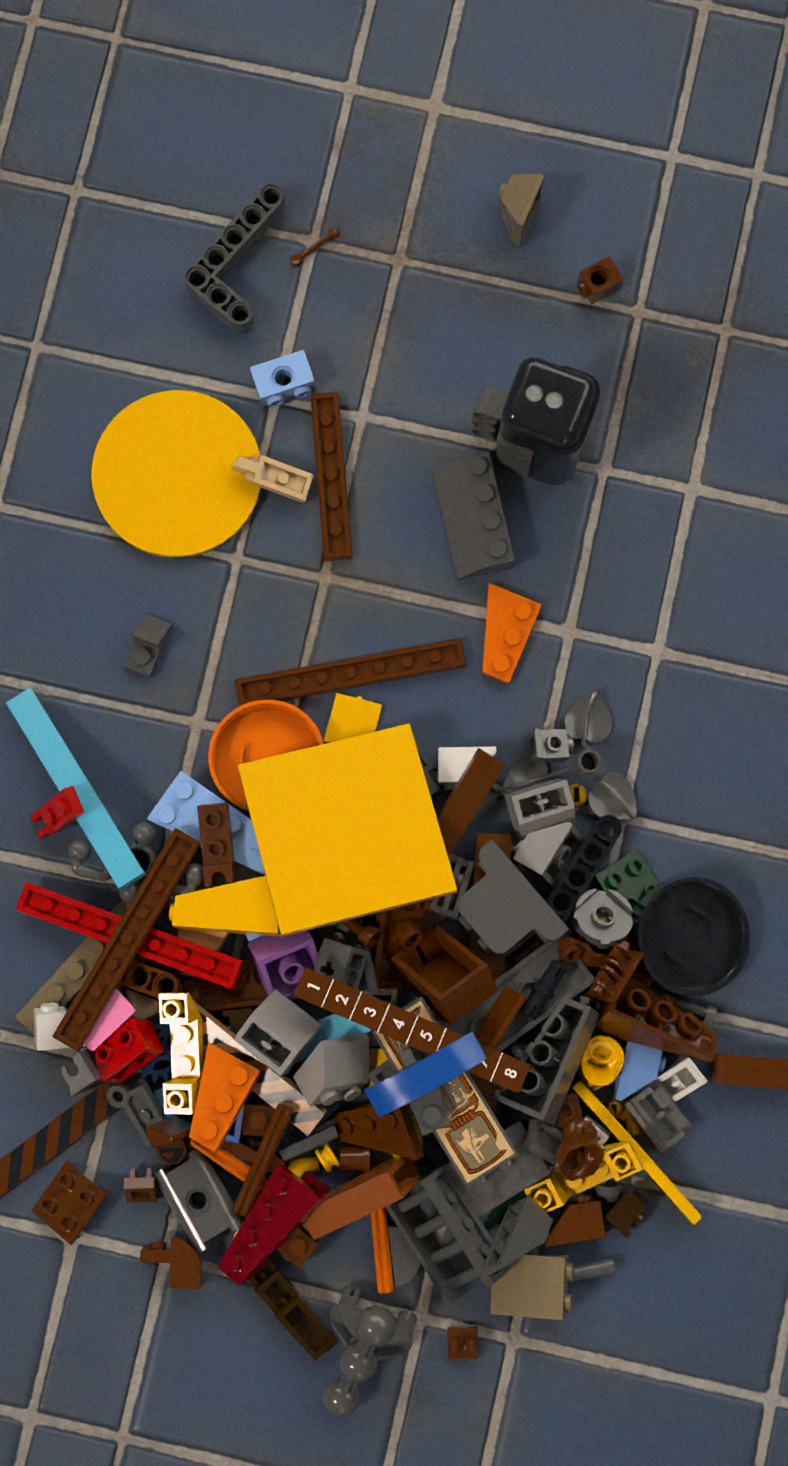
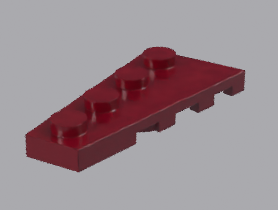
(275, 1214)

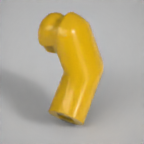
(304, 1165)

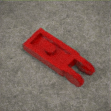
(58, 812)

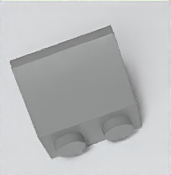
(335, 1070)

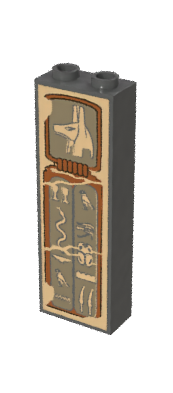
(475, 1137)

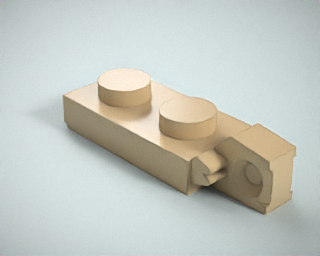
(275, 476)

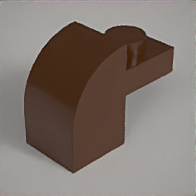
(184, 1261)

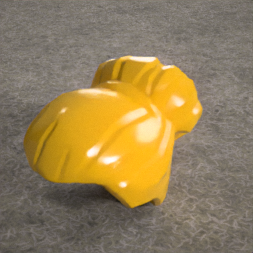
(601, 1062)

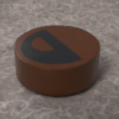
(172, 1153)

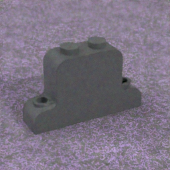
(507, 907)

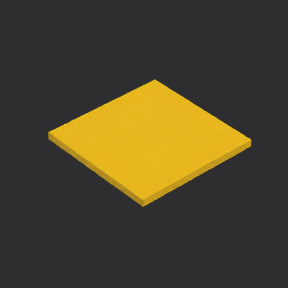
(346, 829)

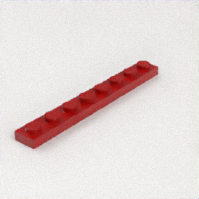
(157, 946)

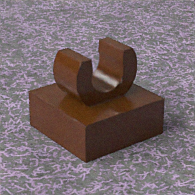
(140, 1189)
(462, 1342)

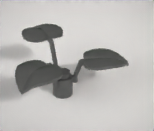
(590, 722)

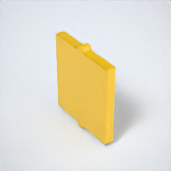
(351, 718)

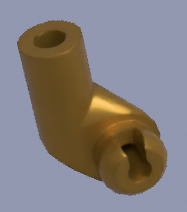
(620, 1111)

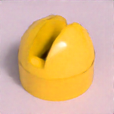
(582, 794)

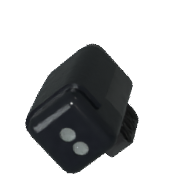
(539, 421)

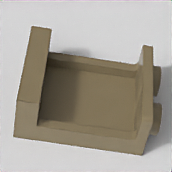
(534, 1288)

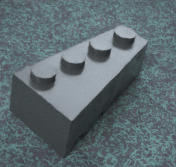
(553, 1061)

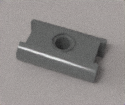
(198, 1222)

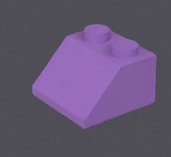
(283, 961)

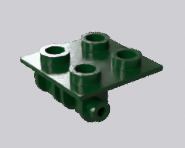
(629, 878)

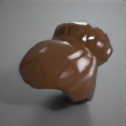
(579, 1151)

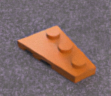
(506, 631)
(220, 1096)

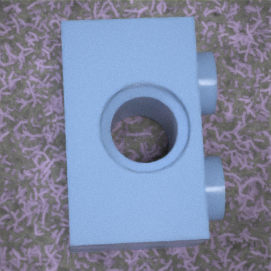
(292, 366)

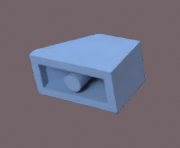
(639, 1069)

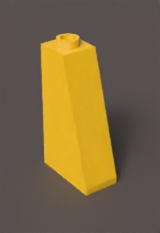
(228, 908)

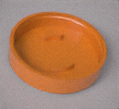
(255, 733)

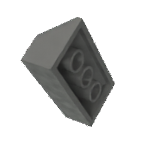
(473, 516)

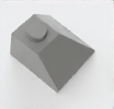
(548, 851)

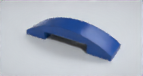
(425, 1074)

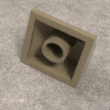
(519, 203)

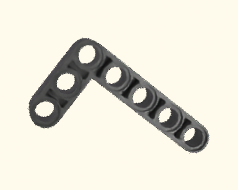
(232, 255)

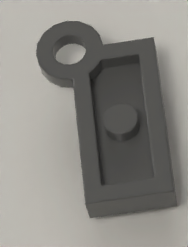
(140, 1106)

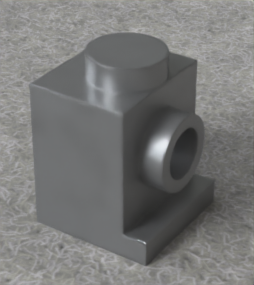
(542, 752)

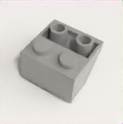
(540, 807)
(278, 1032)

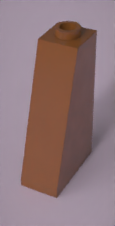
(363, 1196)

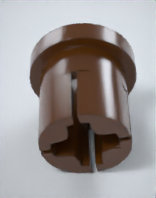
(356, 1159)

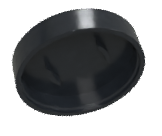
(690, 936)

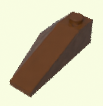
(653, 1020)

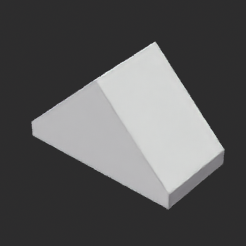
(681, 1078)

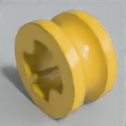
(327, 1157)

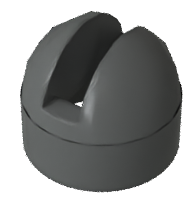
(608, 1191)

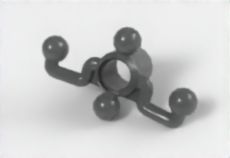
(143, 835)

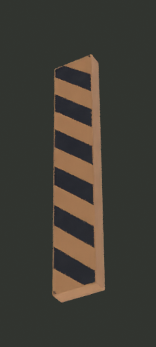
(270, 1085)

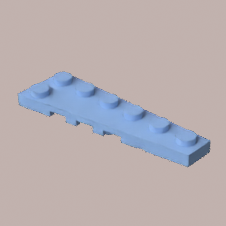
(179, 811)

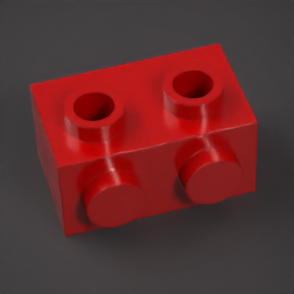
(127, 1050)

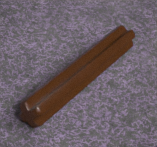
(262, 1159)

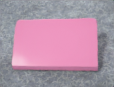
(113, 1016)

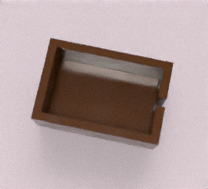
(450, 980)

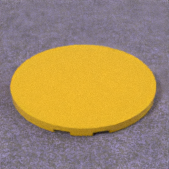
(169, 474)

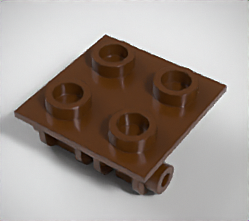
(613, 978)
(69, 1202)

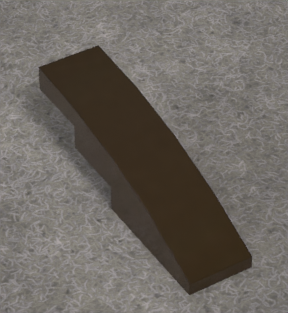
(292, 1310)

